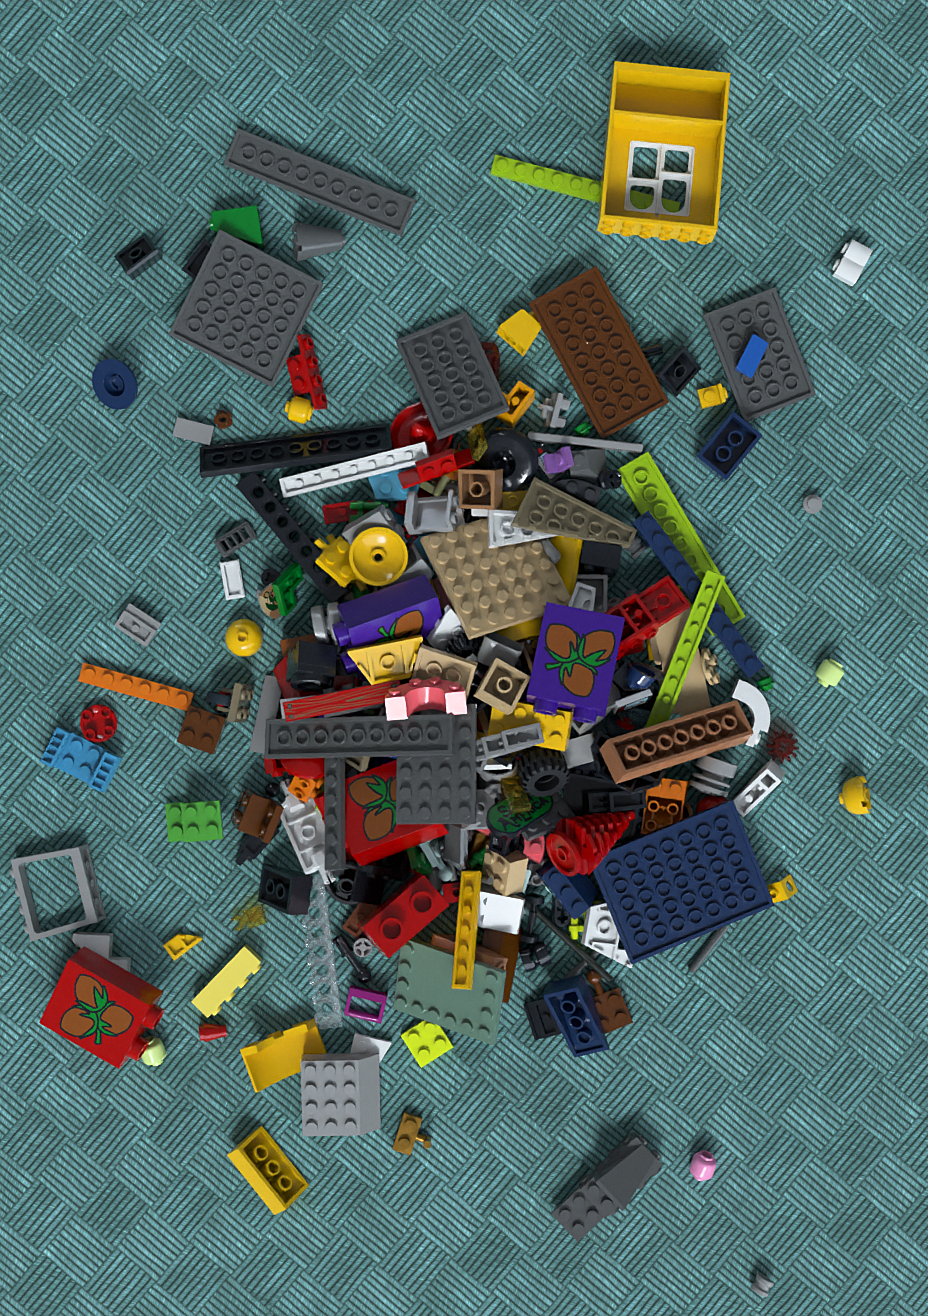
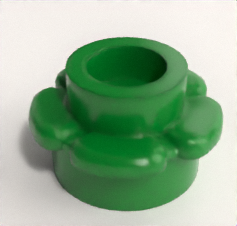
(582, 429)
(765, 683)

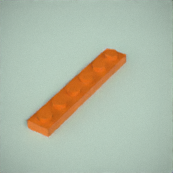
(136, 686)

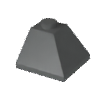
(588, 464)

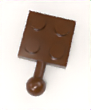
(609, 1004)

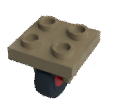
(238, 701)

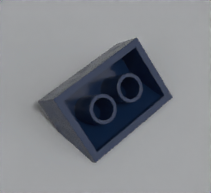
(571, 892)

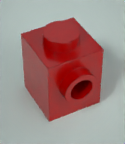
(451, 891)

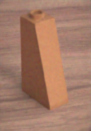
(481, 953)

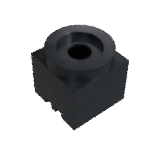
(311, 666)

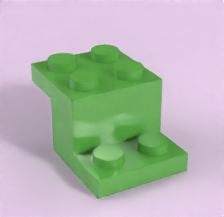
(194, 821)

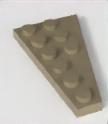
(560, 514)

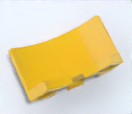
(281, 1053)

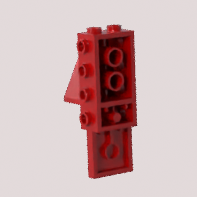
(647, 613)

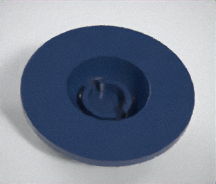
(114, 383)

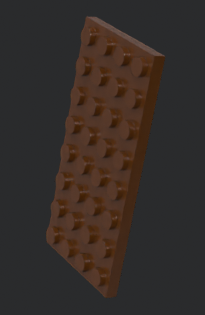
(598, 352)

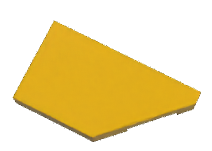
(180, 944)

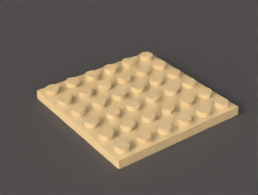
(495, 584)

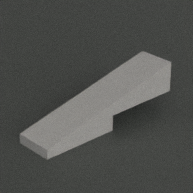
(267, 709)

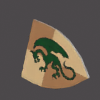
(268, 601)

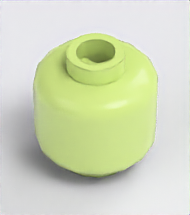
(829, 672)
(154, 1052)

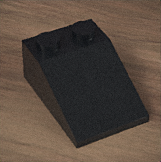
(285, 889)

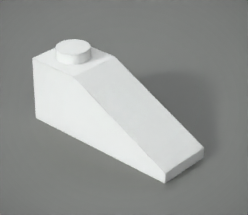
(758, 787)

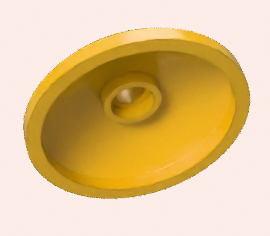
(382, 542)

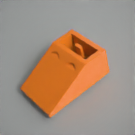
(664, 804)

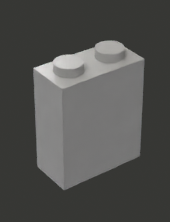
(376, 518)

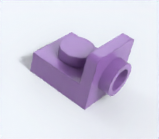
(558, 461)

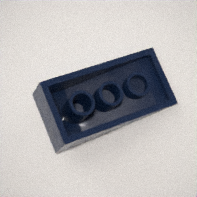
(576, 1015)

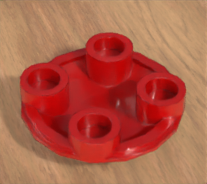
(98, 723)

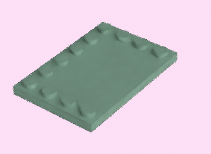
(426, 992)

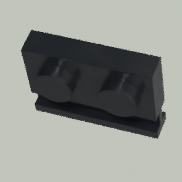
(541, 1019)

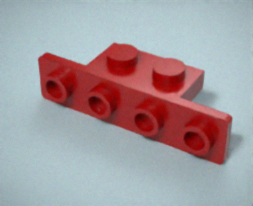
(305, 373)
(435, 466)

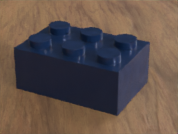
(728, 446)

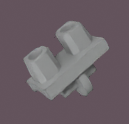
(551, 410)

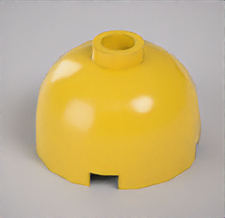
(244, 637)
(856, 796)

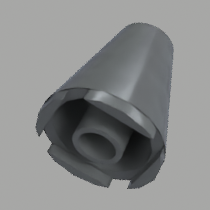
(315, 240)

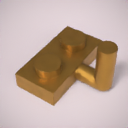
(409, 1133)

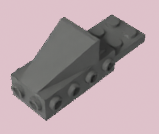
(608, 1186)

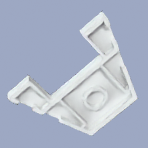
(602, 935)

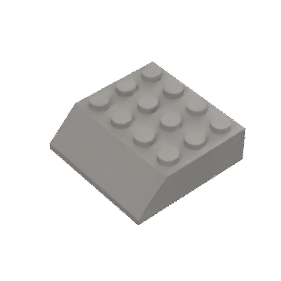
(340, 1094)

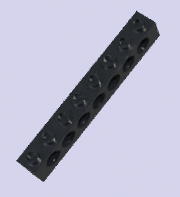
(248, 488)

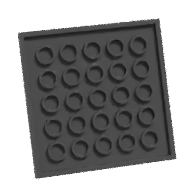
(246, 308)

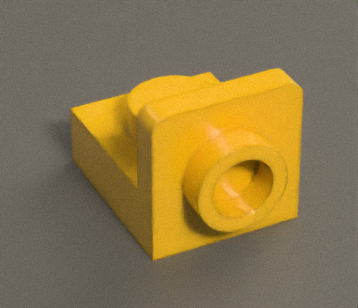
(712, 396)

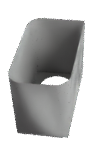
(499, 647)
(579, 750)

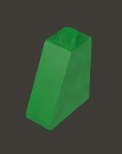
(240, 223)

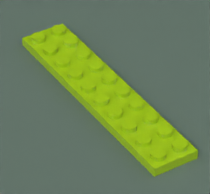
(651, 492)

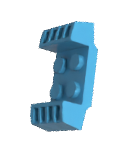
(81, 758)

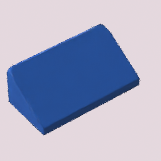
(751, 356)

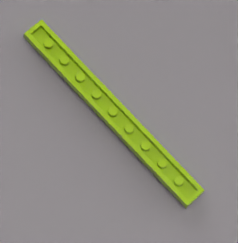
(565, 183)
(686, 648)

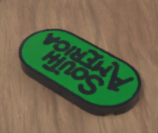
(503, 822)

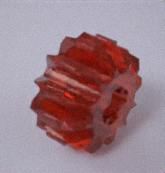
(788, 749)

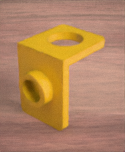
(779, 890)

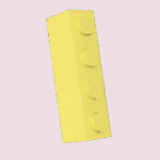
(227, 980)

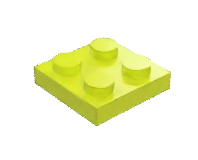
(426, 1041)

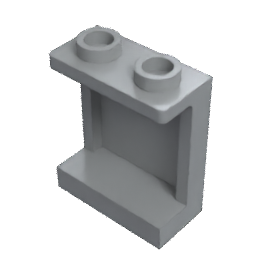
(431, 513)

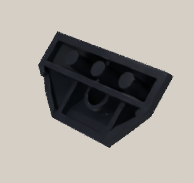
(630, 786)

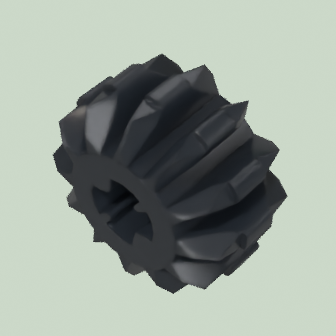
(462, 646)

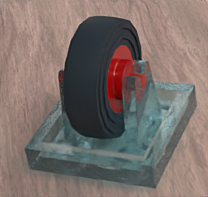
(625, 722)

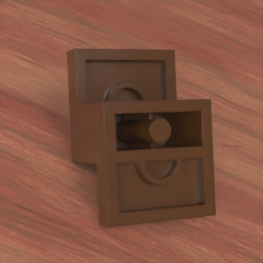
(257, 815)

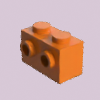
(305, 788)

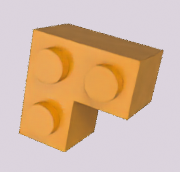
(518, 401)

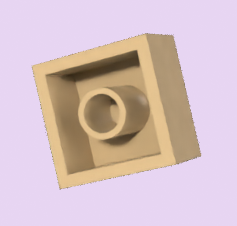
(502, 686)
(506, 871)

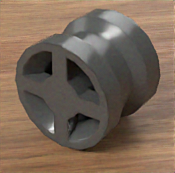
(636, 547)

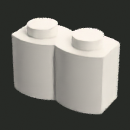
(852, 262)

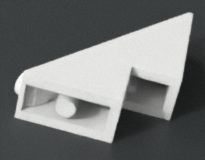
(101, 944)

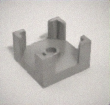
(484, 801)

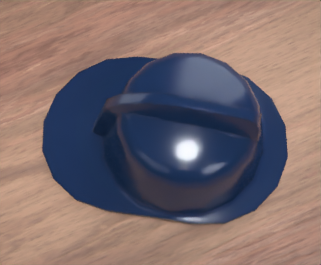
(642, 675)

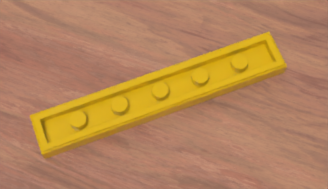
(466, 930)

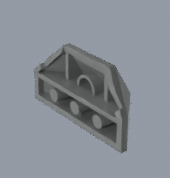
(455, 846)

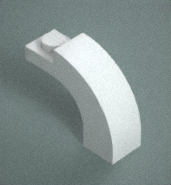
(757, 705)

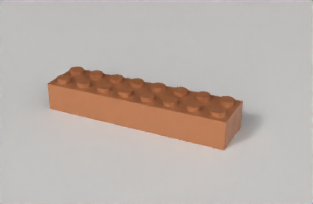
(676, 741)

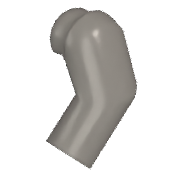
(551, 550)

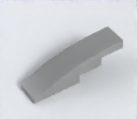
(509, 741)

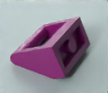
(367, 994)

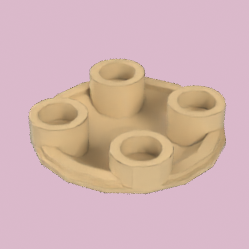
(708, 668)

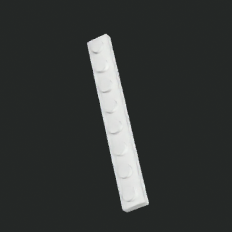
(353, 470)

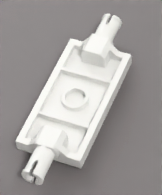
(305, 832)

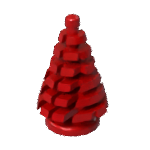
(585, 840)

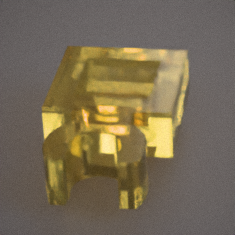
(252, 917)

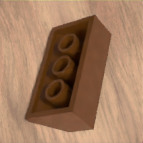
(507, 946)

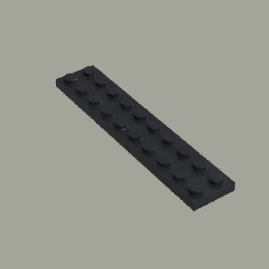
(294, 450)

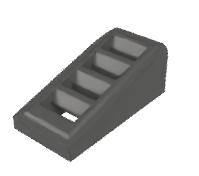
(223, 551)

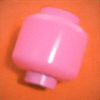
(703, 1165)

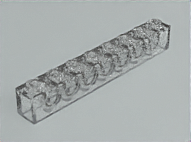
(334, 1017)

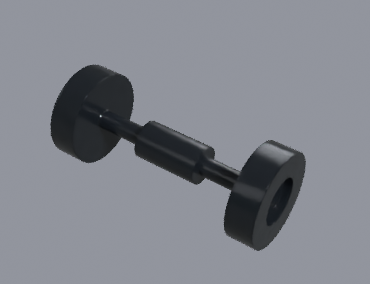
(530, 937)

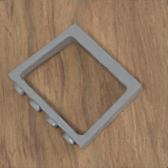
(87, 886)

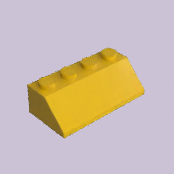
(268, 1170)

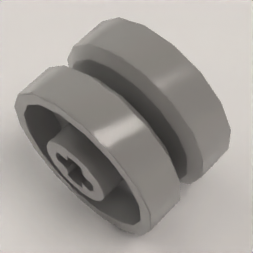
(323, 624)

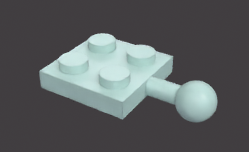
(433, 854)

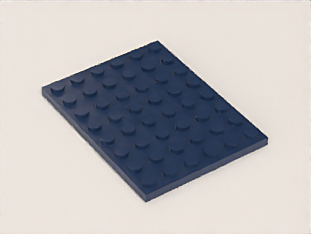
(682, 881)

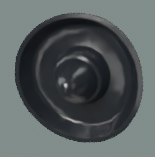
(512, 453)

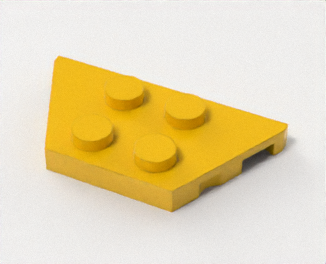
(387, 660)

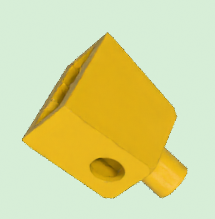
(520, 331)

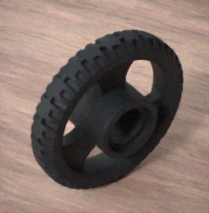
(344, 888)

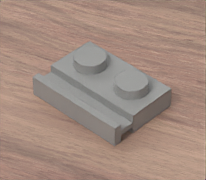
(138, 625)

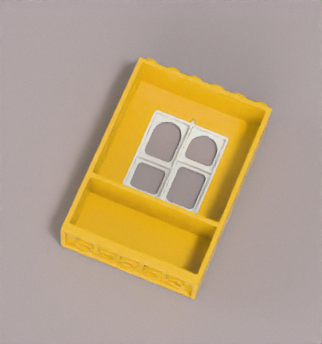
(664, 112)

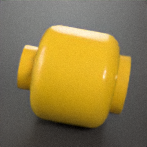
(299, 410)

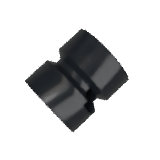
(541, 954)

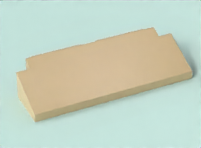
(694, 692)

